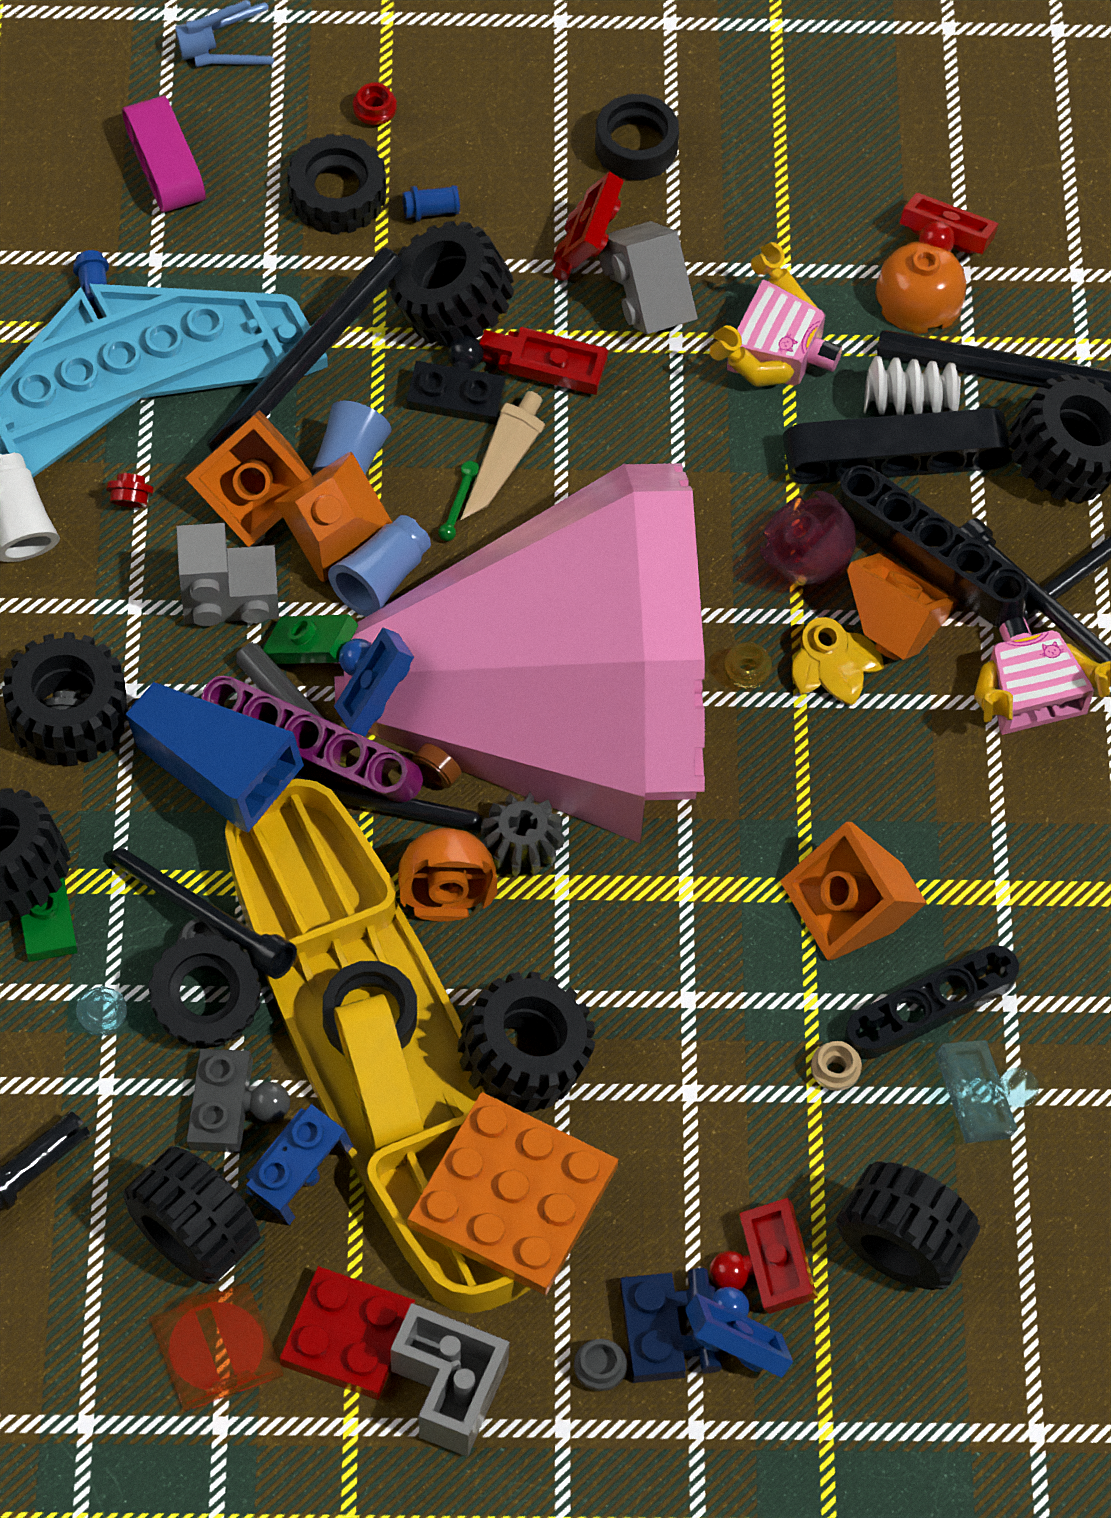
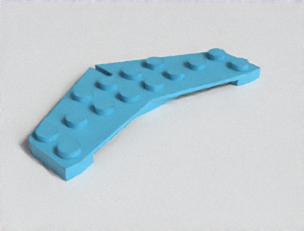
(144, 346)

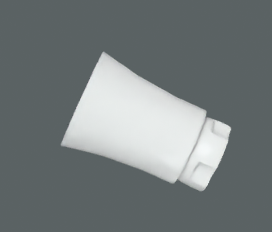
(23, 519)

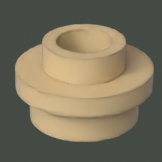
(839, 1053)

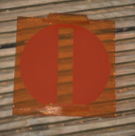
(216, 1346)

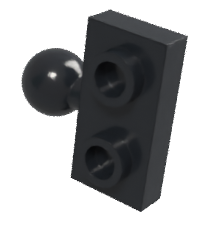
(457, 389)

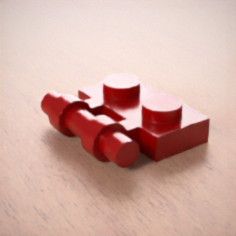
(588, 226)

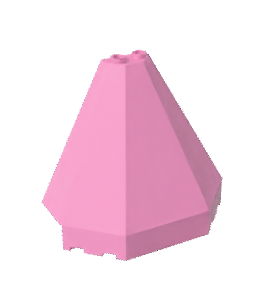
(565, 653)

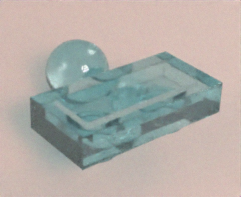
(978, 1092)

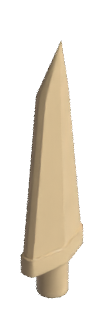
(510, 441)

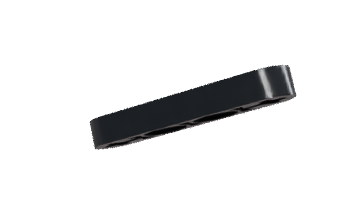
(935, 1007)

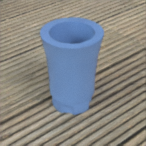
(355, 430)
(379, 566)

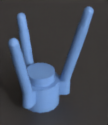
(197, 36)

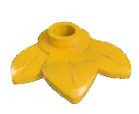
(836, 666)

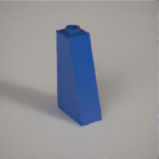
(216, 752)

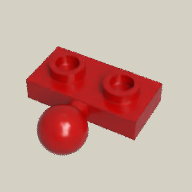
(947, 225)
(774, 1257)

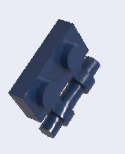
(654, 1327)

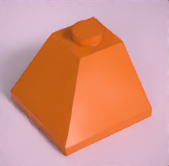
(248, 476)
(333, 513)
(897, 605)
(851, 892)

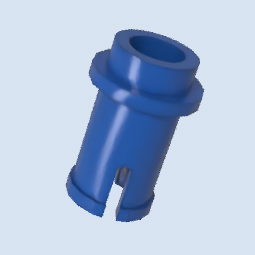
(430, 202)
(91, 269)

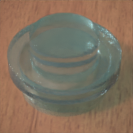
(101, 1011)

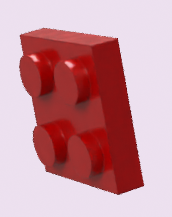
(345, 1333)

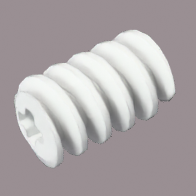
(911, 387)

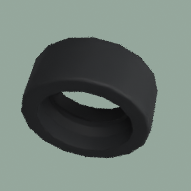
(636, 110)
(371, 975)

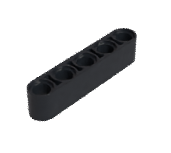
(898, 445)
(941, 564)

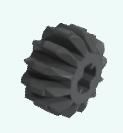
(541, 830)

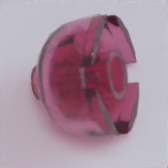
(810, 540)

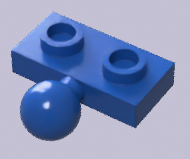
(374, 674)
(725, 1326)

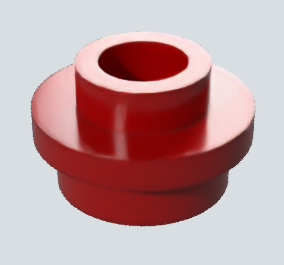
(374, 95)
(129, 491)

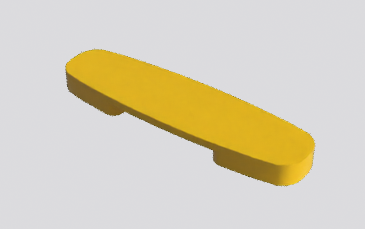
(326, 891)

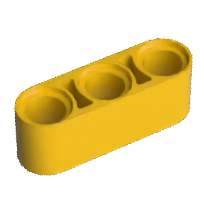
(378, 1071)

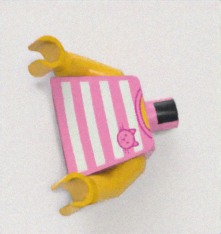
(778, 330)
(1037, 679)

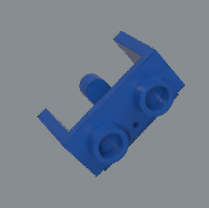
(294, 1160)

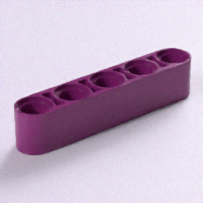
(332, 744)

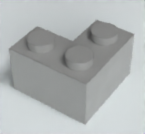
(653, 275)
(224, 581)
(459, 1367)

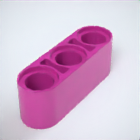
(163, 154)

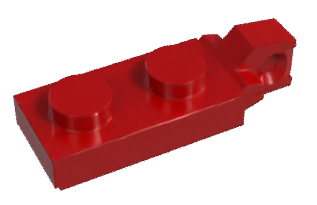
(546, 358)

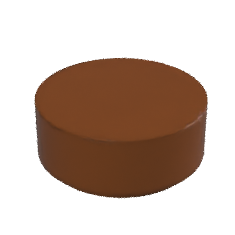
(437, 765)

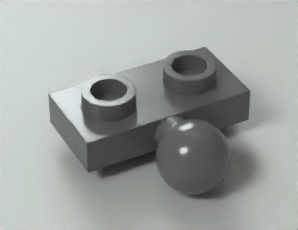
(224, 1097)

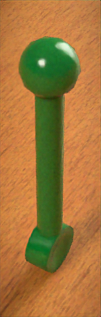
(469, 473)

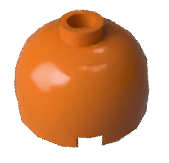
(921, 288)
(446, 875)

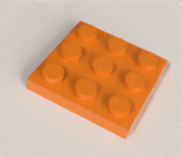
(513, 1193)

